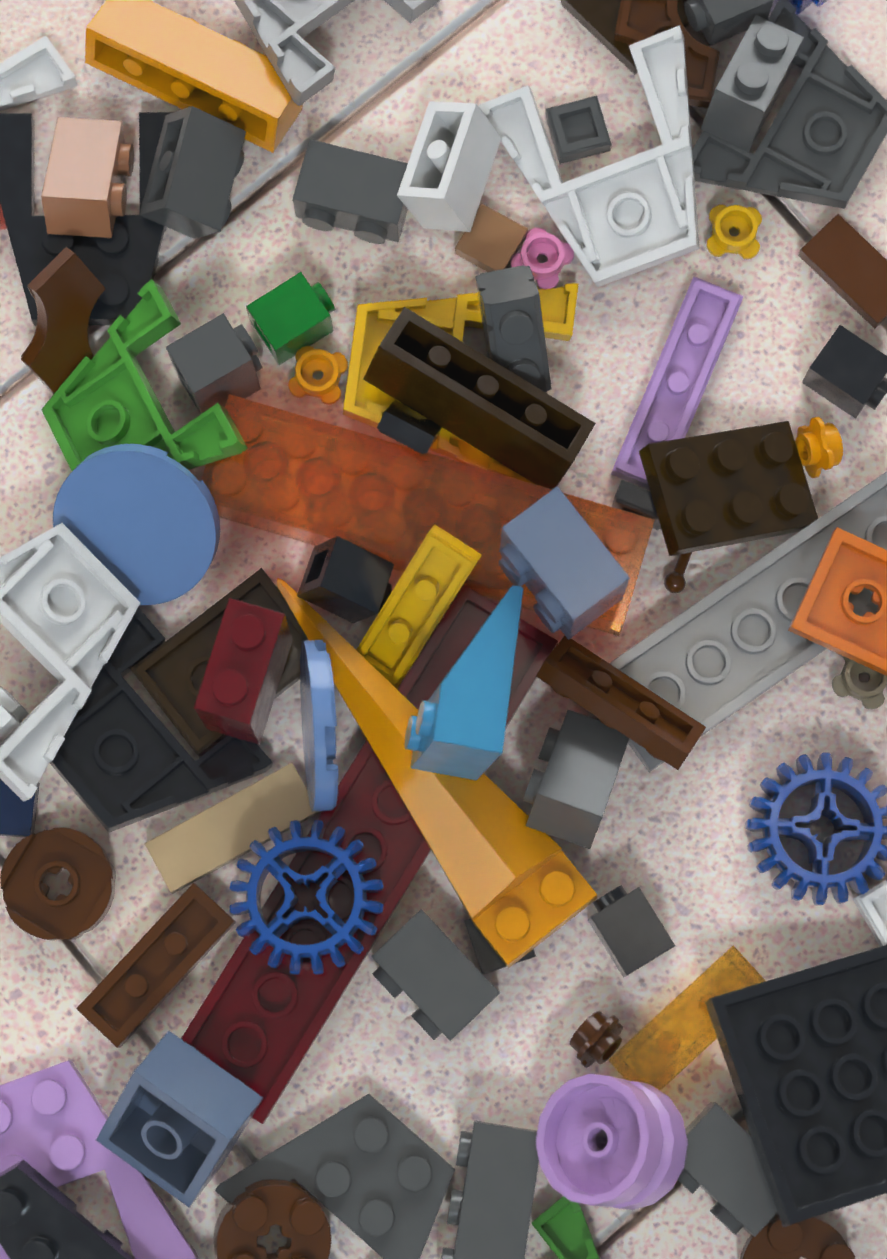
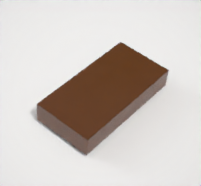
(850, 268)

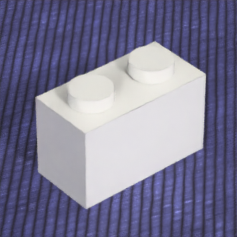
(449, 166)

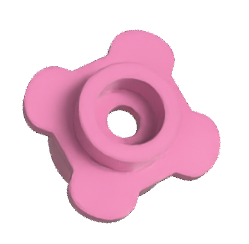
(542, 243)

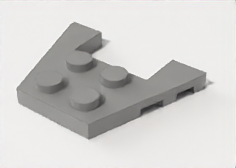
(284, 24)

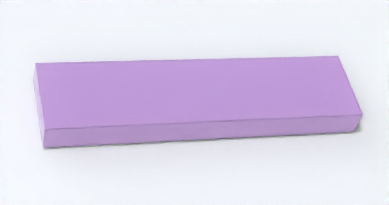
(679, 374)

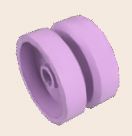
(611, 1142)

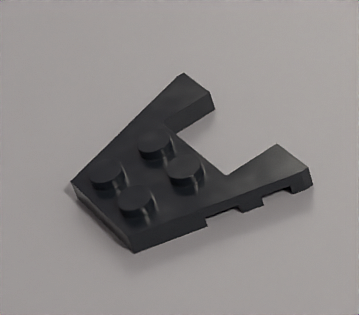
(125, 757)

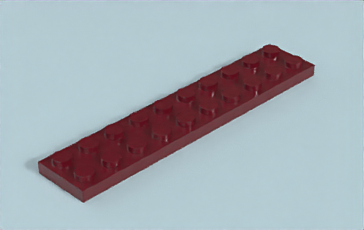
(264, 1017)

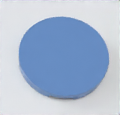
(142, 519)
(318, 725)

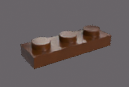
(620, 702)
(156, 965)

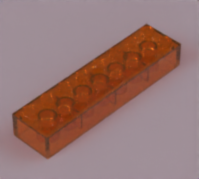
(385, 497)

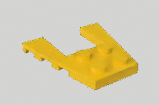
(374, 321)

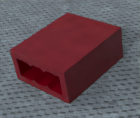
(244, 671)

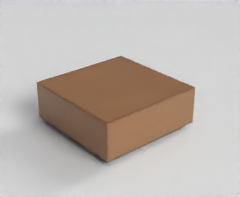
(491, 240)

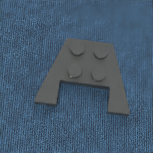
(817, 138)
(365, 1173)

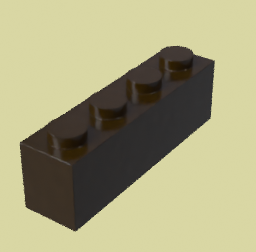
(478, 400)

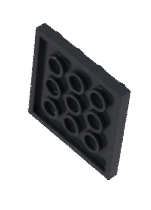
(813, 1080)

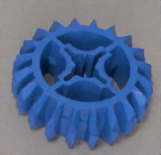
(820, 853)
(272, 862)

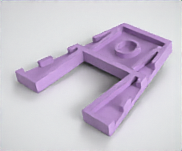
(54, 1127)

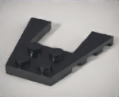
(118, 262)

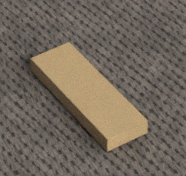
(229, 828)

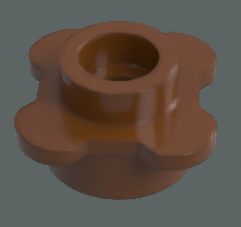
(597, 1039)

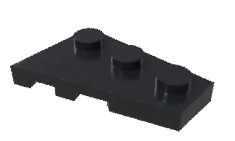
(44, 1222)

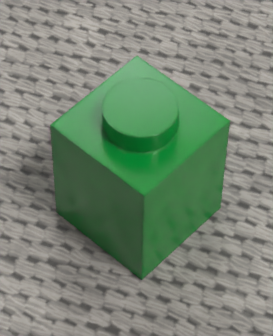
(291, 317)

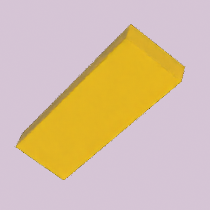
(417, 604)

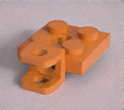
(825, 609)

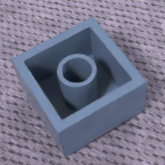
(561, 564)
(178, 1118)

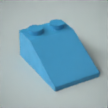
(466, 716)

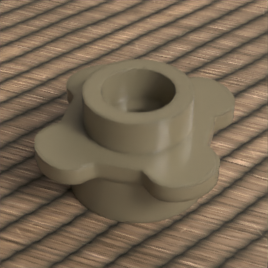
(849, 684)

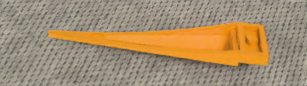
(503, 872)

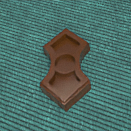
(650, 17)
(64, 301)

